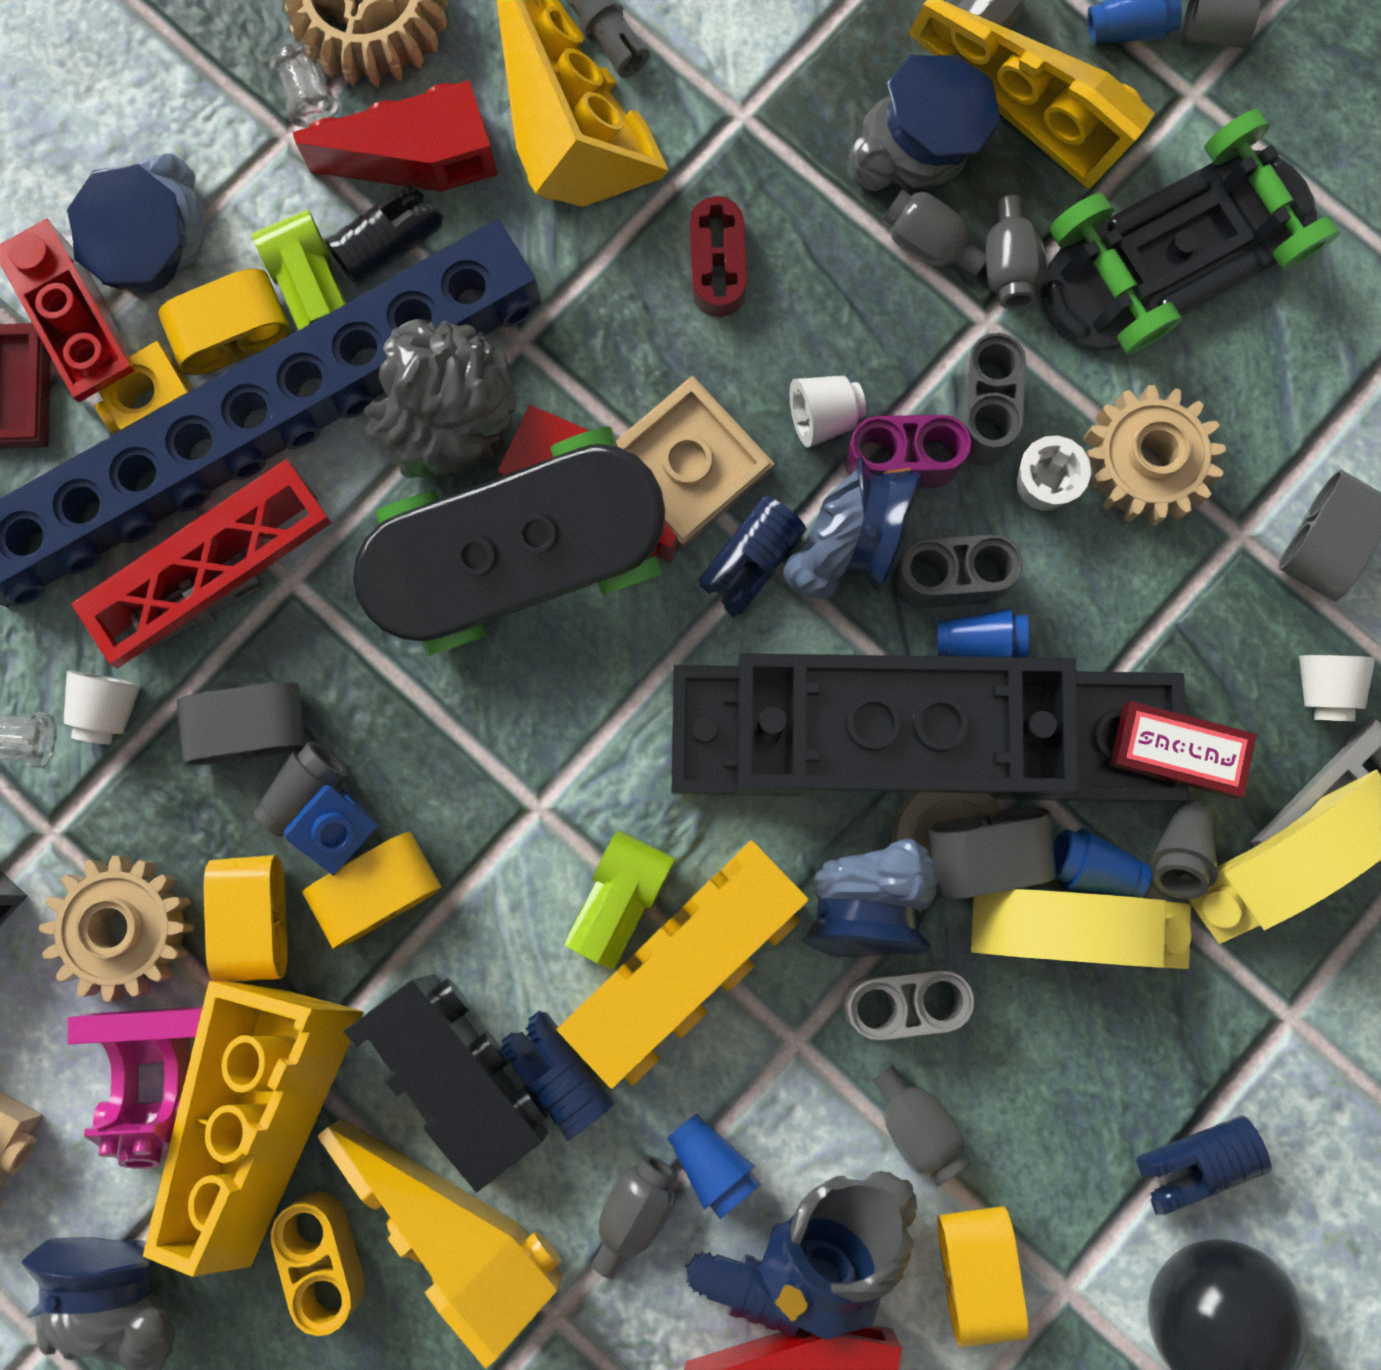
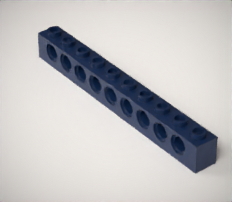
(220, 407)

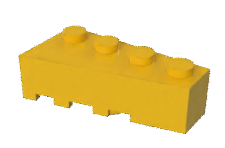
(682, 965)
(243, 1121)

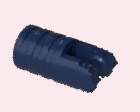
(758, 546)
(556, 1075)
(1215, 1159)
(736, 1286)

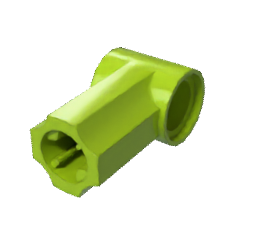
(299, 264)
(623, 888)

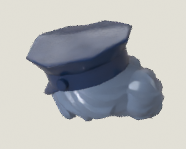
(138, 223)
(854, 531)
(873, 902)

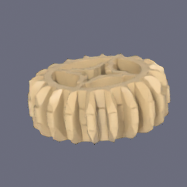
(378, 34)

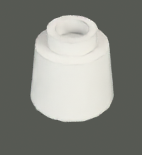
(825, 407)
(1053, 473)
(1336, 685)
(98, 706)

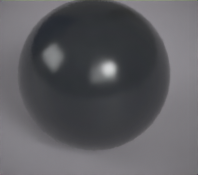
(1226, 1310)

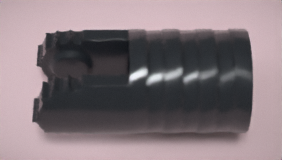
(383, 234)

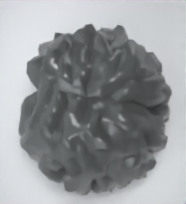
(443, 400)

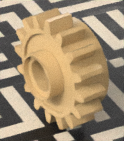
(1173, 434)
(84, 923)

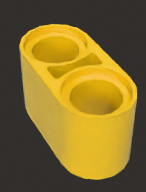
(223, 321)
(372, 890)
(245, 919)
(305, 1263)
(982, 1277)

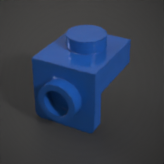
(331, 828)

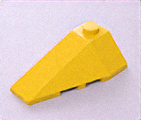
(1054, 99)
(563, 113)
(481, 1262)

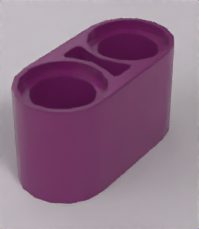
(904, 440)

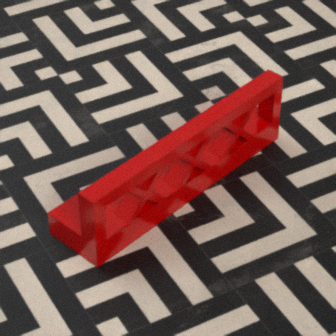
(199, 553)

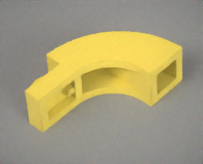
(1298, 864)
(1082, 928)

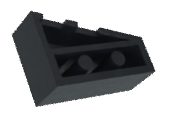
(453, 1078)

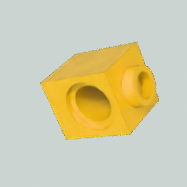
(153, 370)

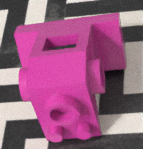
(122, 1126)

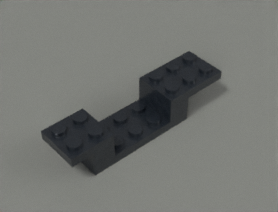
(911, 727)

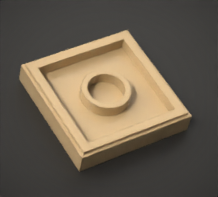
(696, 457)

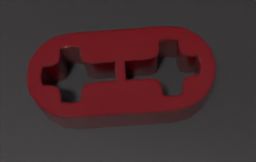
(730, 256)

